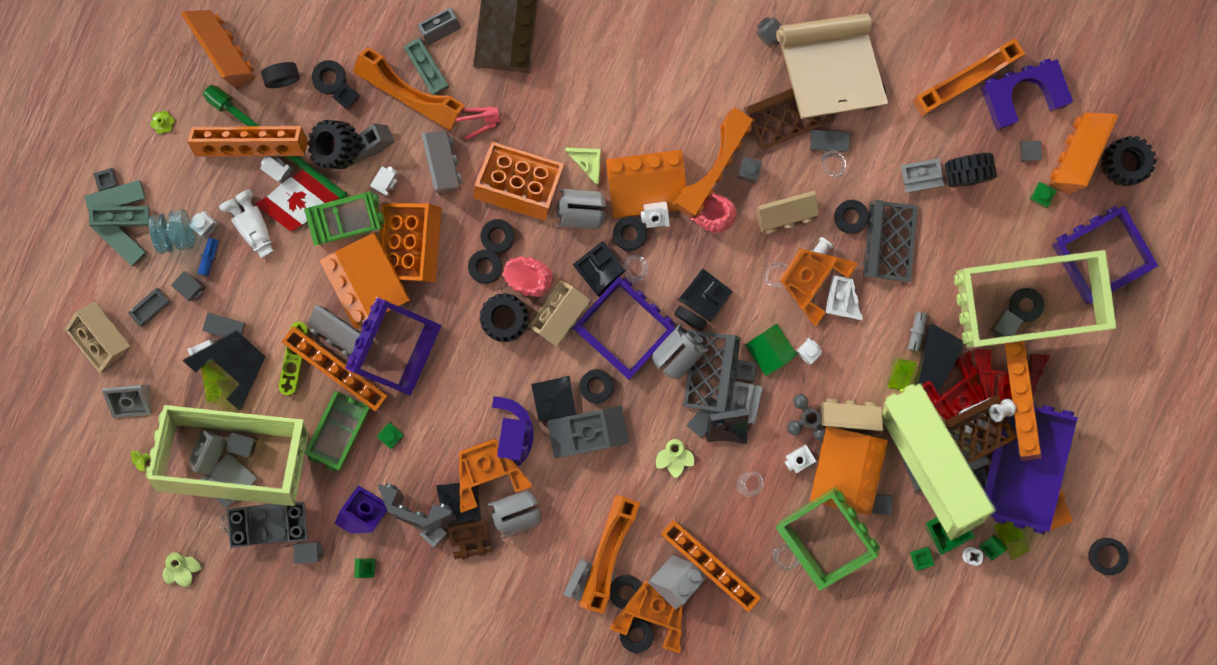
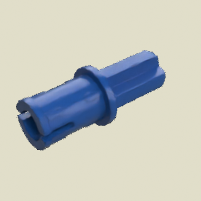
(208, 256)

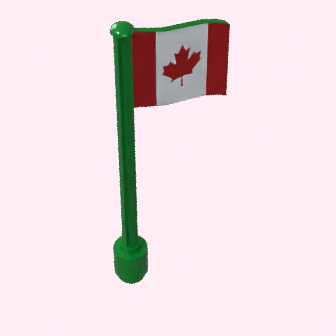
(295, 194)

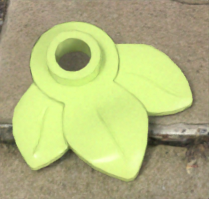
(674, 460)
(182, 572)

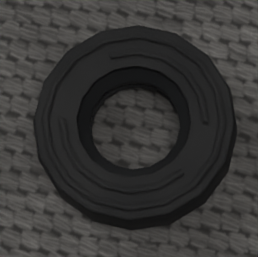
(324, 66)
(859, 208)
(497, 224)
(641, 233)
(473, 266)
(1037, 299)
(690, 318)
(596, 374)
(616, 585)
(645, 643)

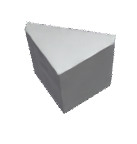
(128, 400)
(206, 452)

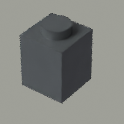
(749, 170)
(188, 286)
(1006, 324)
(241, 444)
(308, 552)

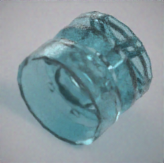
(171, 232)

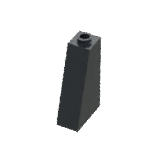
(937, 356)

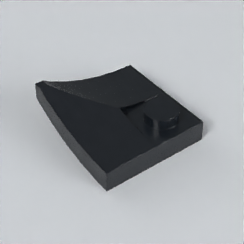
(599, 268)
(705, 295)
(553, 399)
(728, 426)
(450, 495)

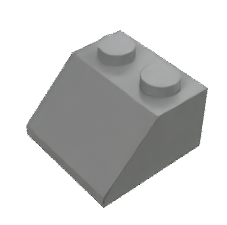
(677, 580)

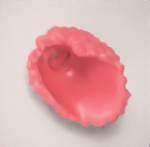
(717, 214)
(528, 276)

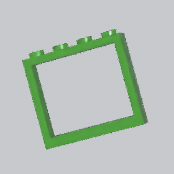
(804, 556)

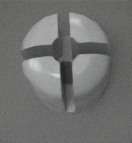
(579, 217)
(686, 358)
(519, 522)

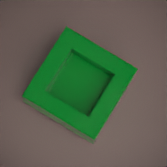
(1043, 194)
(390, 435)
(992, 547)
(921, 558)
(364, 568)

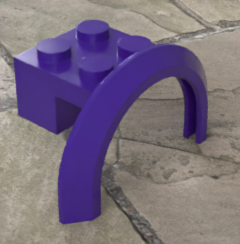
(515, 435)

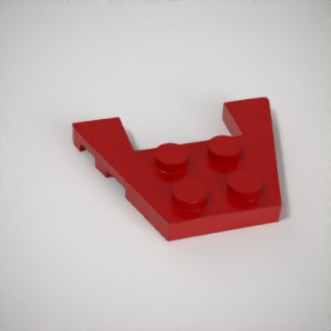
(998, 382)
(961, 395)

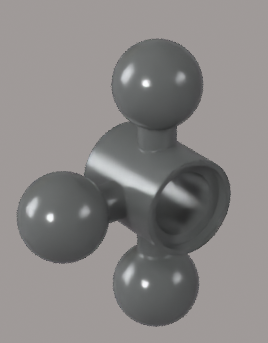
(795, 427)

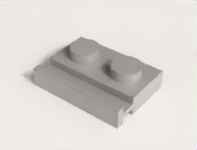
(922, 175)
(747, 397)

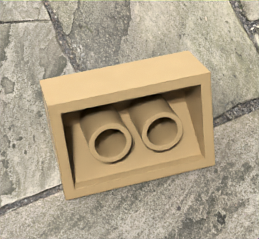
(787, 212)
(559, 313)
(97, 337)
(851, 415)

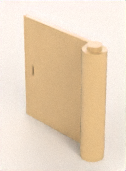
(832, 64)

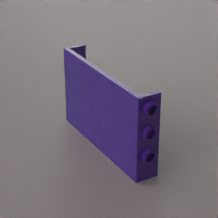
(1030, 488)

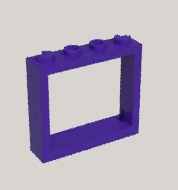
(1096, 221)
(640, 298)
(417, 358)

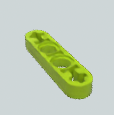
(288, 358)

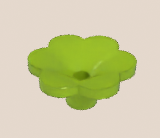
(165, 124)
(139, 460)

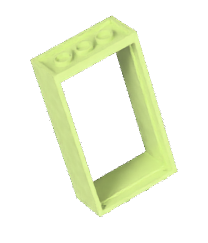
(1099, 286)
(227, 421)
(935, 461)

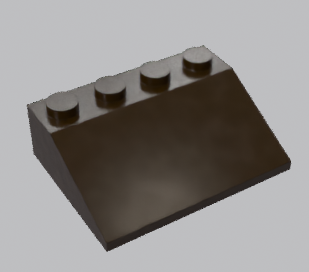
(506, 35)

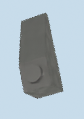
(373, 141)

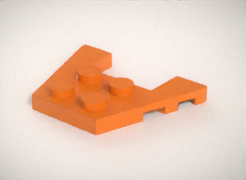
(806, 276)
(481, 465)
(652, 607)

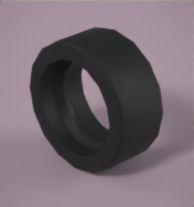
(280, 75)
(1123, 556)

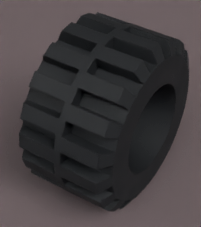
(345, 144)
(1142, 154)
(970, 169)
(492, 305)

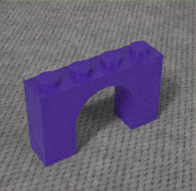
(1046, 76)

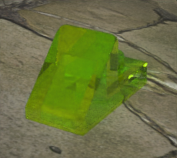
(210, 377)

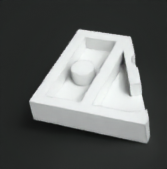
(842, 298)

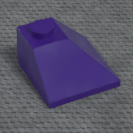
(361, 512)

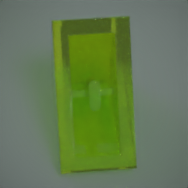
(901, 373)
(1012, 539)

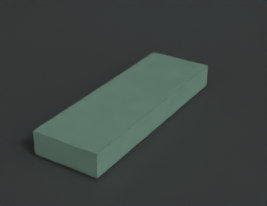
(426, 66)
(117, 196)
(119, 216)
(121, 243)

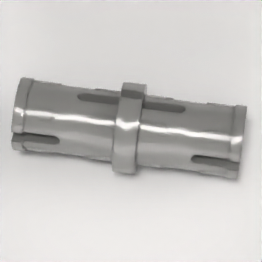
(917, 331)

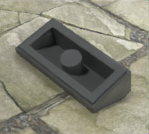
(439, 26)

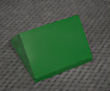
(771, 349)
(941, 539)

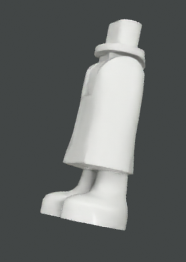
(249, 223)

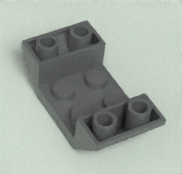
(588, 432)
(438, 516)
(267, 524)

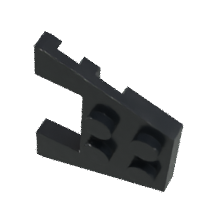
(235, 357)

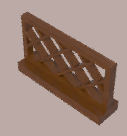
(771, 103)
(974, 414)

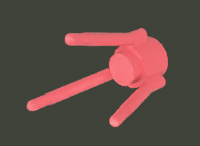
(489, 114)

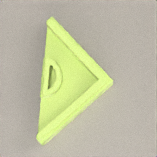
(588, 161)

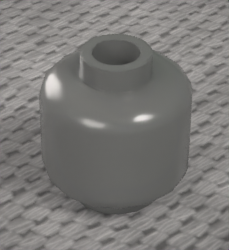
(767, 30)

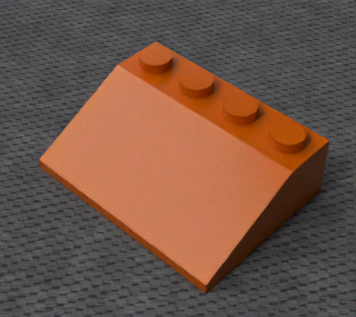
(219, 46)
(1082, 151)
(518, 181)
(644, 181)
(412, 239)
(361, 275)
(851, 465)

